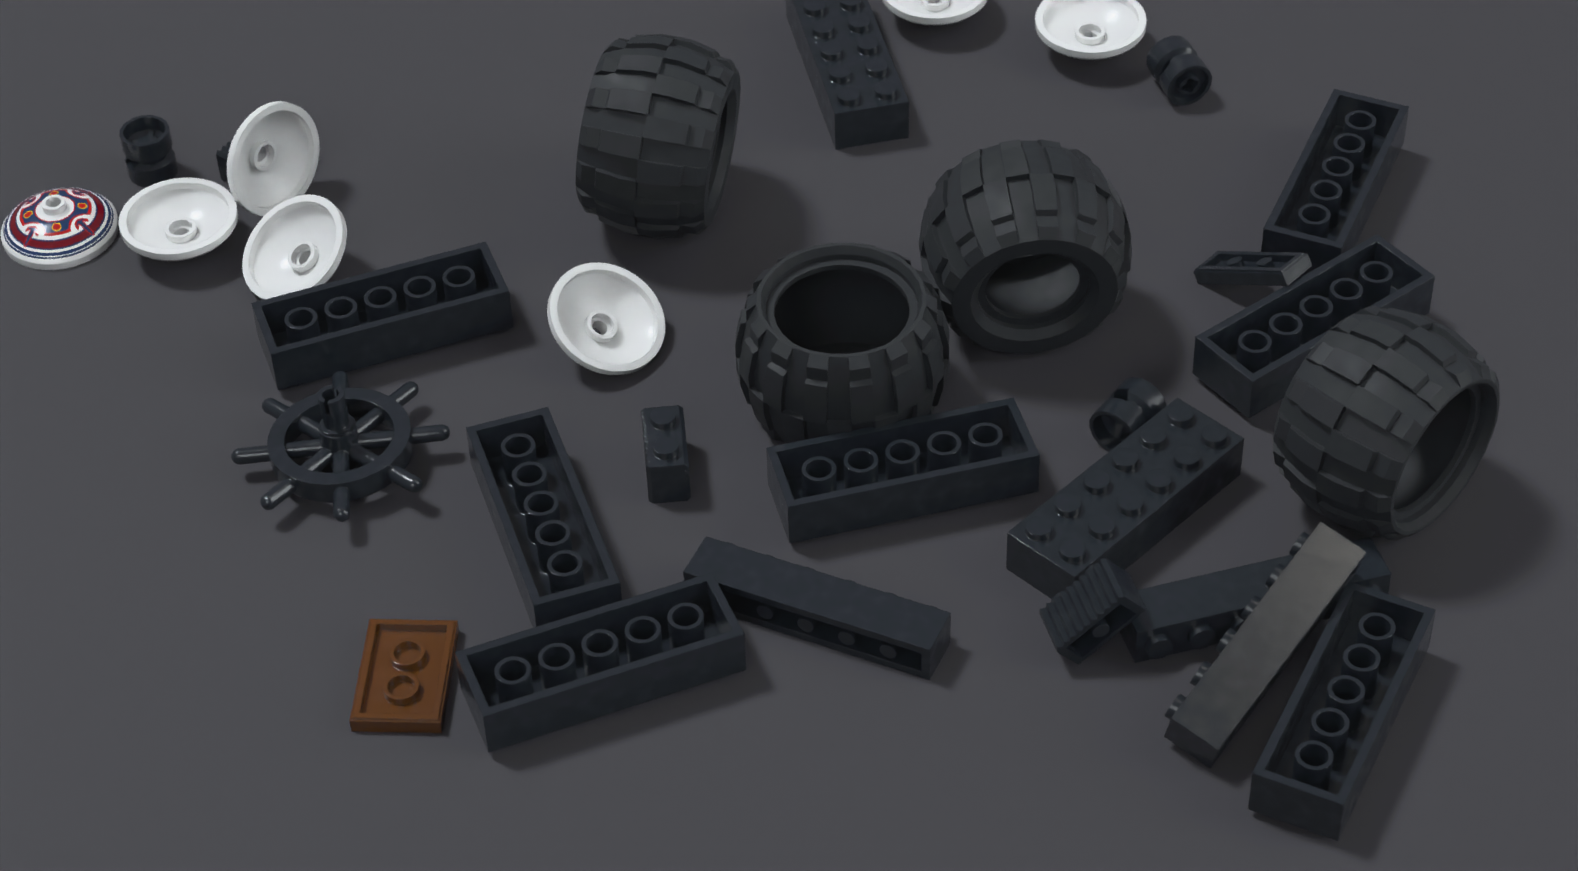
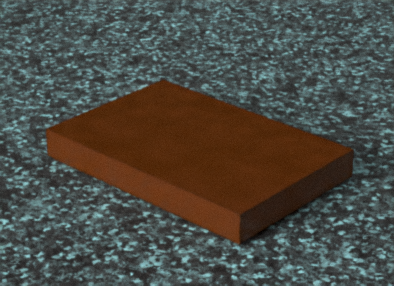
(404, 676)

